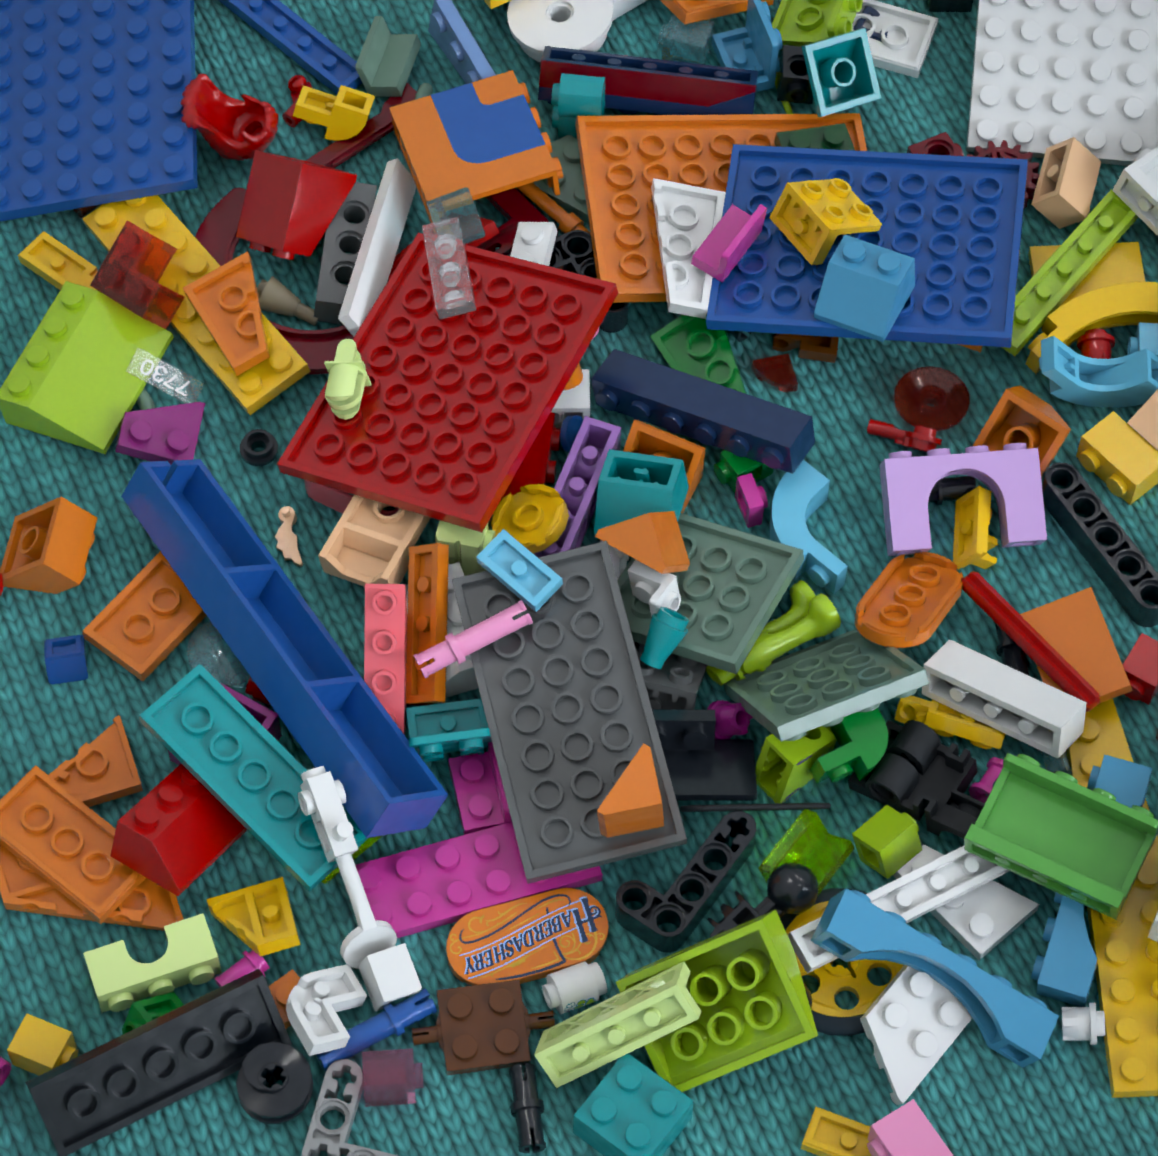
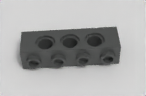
(342, 238)

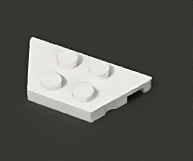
(912, 1028)

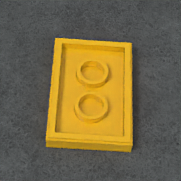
(1118, 266)

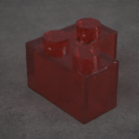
(133, 275)

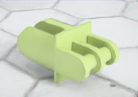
(346, 380)

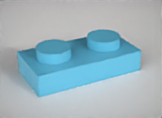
(519, 570)

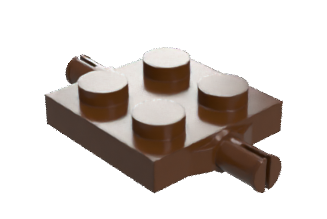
(483, 1027)

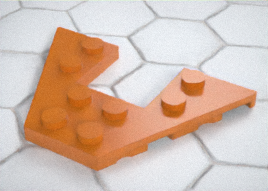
(94, 776)

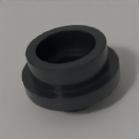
(258, 439)

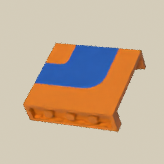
(475, 140)

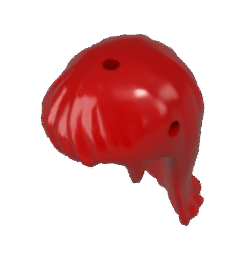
(226, 123)

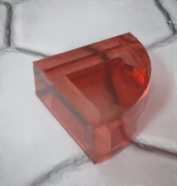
(776, 372)

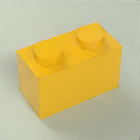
(1119, 458)

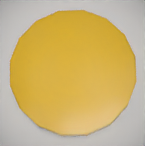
(532, 516)

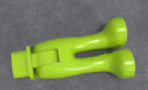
(806, 619)

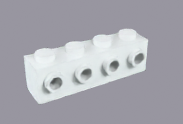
(1004, 698)

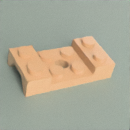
(369, 545)

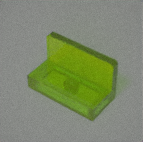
(810, 845)

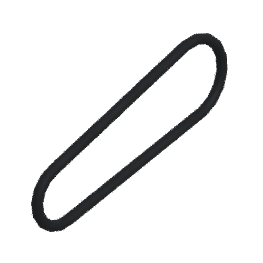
(754, 807)

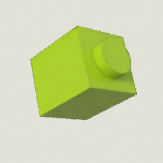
(887, 841)

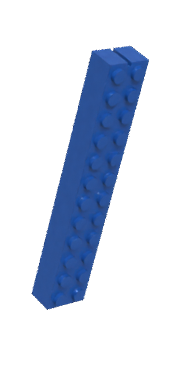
(284, 647)

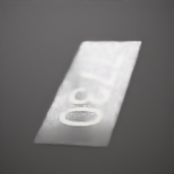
(165, 376)

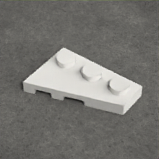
(980, 916)

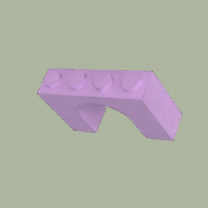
(1009, 474)

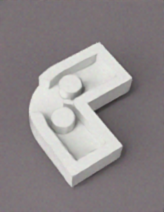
(314, 1007)

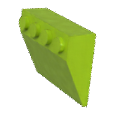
(75, 366)
(747, 1001)

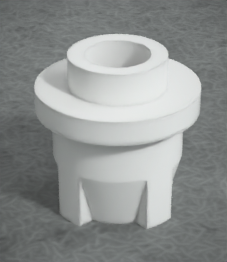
(1083, 1023)

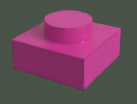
(750, 500)

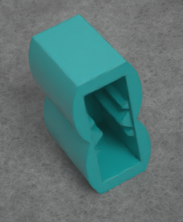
(576, 97)

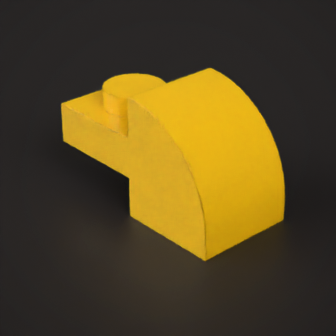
(341, 114)

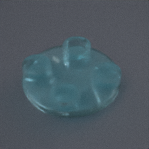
(215, 655)

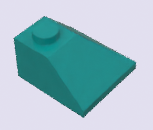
(841, 72)

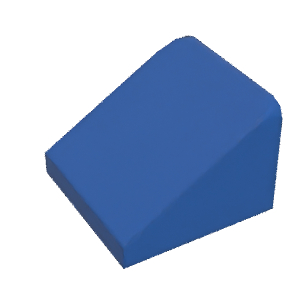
(65, 659)

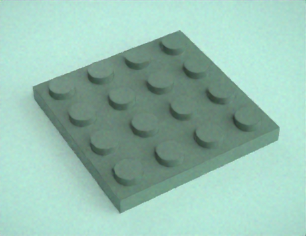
(724, 592)
(826, 684)

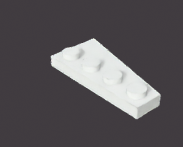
(683, 222)

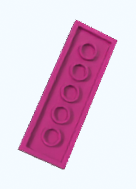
(454, 878)

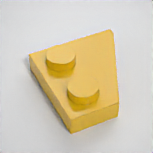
(258, 916)

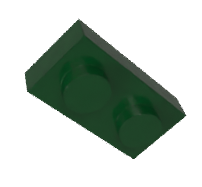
(822, 137)

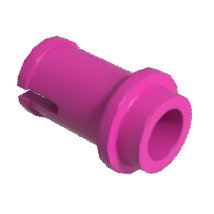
(246, 965)

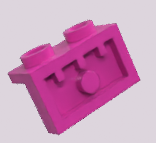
(479, 791)

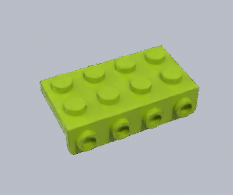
(814, 20)

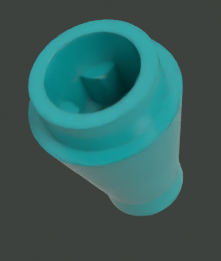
(664, 635)

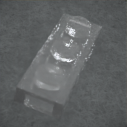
(449, 268)

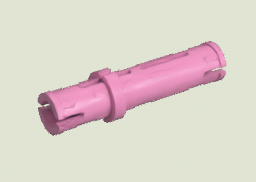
(472, 639)

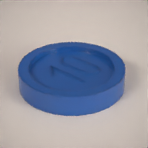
(569, 431)

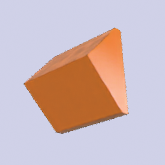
(656, 442)
(650, 540)
(634, 800)

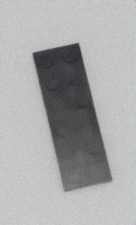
(156, 1063)

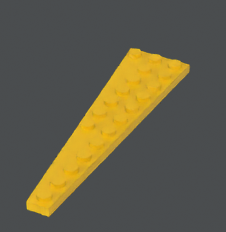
(1124, 953)

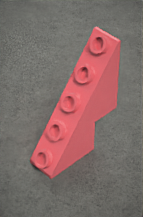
(386, 647)

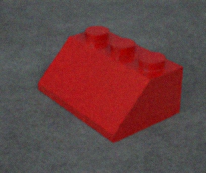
(175, 832)

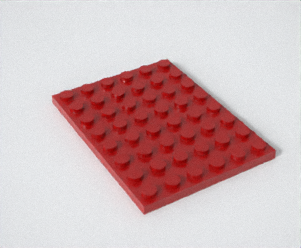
(454, 394)

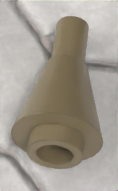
(278, 299)

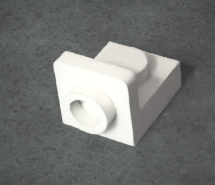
(653, 587)

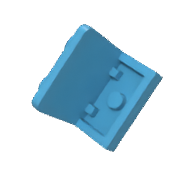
(752, 46)

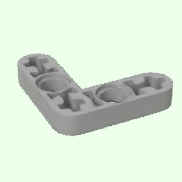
(336, 1141)

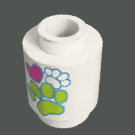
(574, 987)

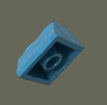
(865, 288)

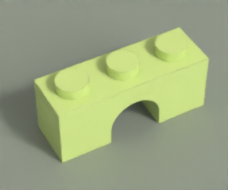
(122, 980)

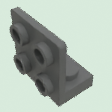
(673, 685)

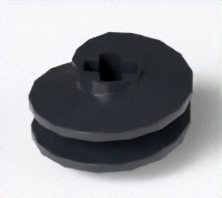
(267, 1065)

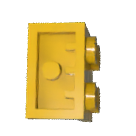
(819, 211)

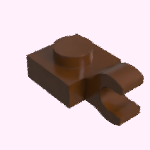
(810, 347)

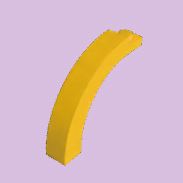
(1098, 309)

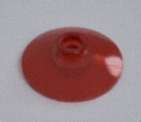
(933, 387)

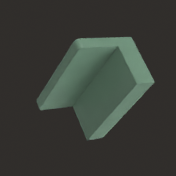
(386, 60)

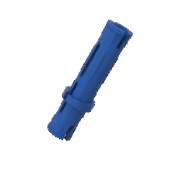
(381, 1026)

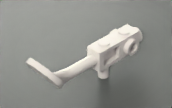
(323, 801)

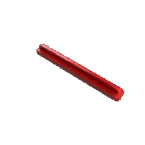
(1029, 639)

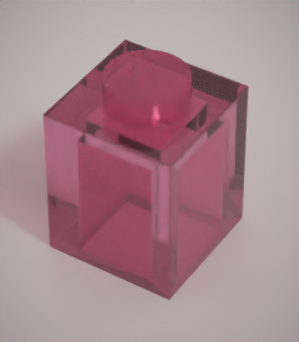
(391, 1077)

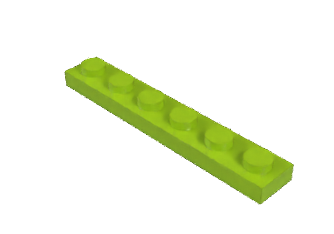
(1068, 267)

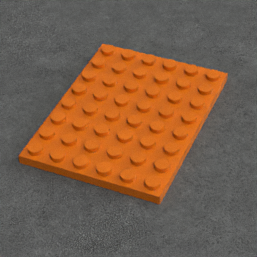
(628, 151)

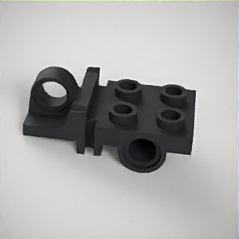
(923, 777)

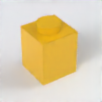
(41, 1046)

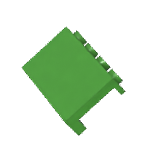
(1063, 834)

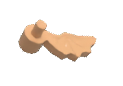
(286, 538)

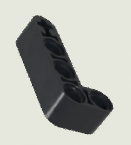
(694, 878)

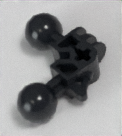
(790, 890)

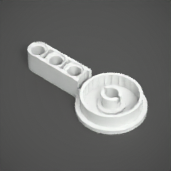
(564, 23)

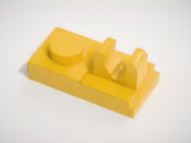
(971, 530)

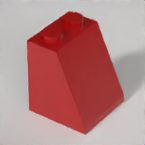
(290, 204)

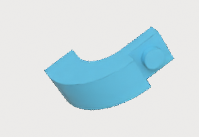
(1096, 381)
(792, 504)

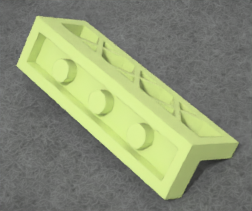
(617, 1026)

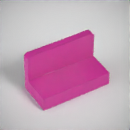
(729, 241)

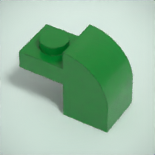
(862, 743)

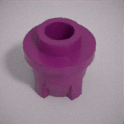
(730, 719)

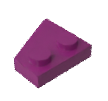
(161, 432)

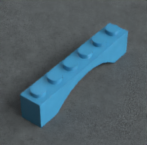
(1070, 959)
(1007, 1019)

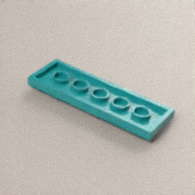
(242, 770)

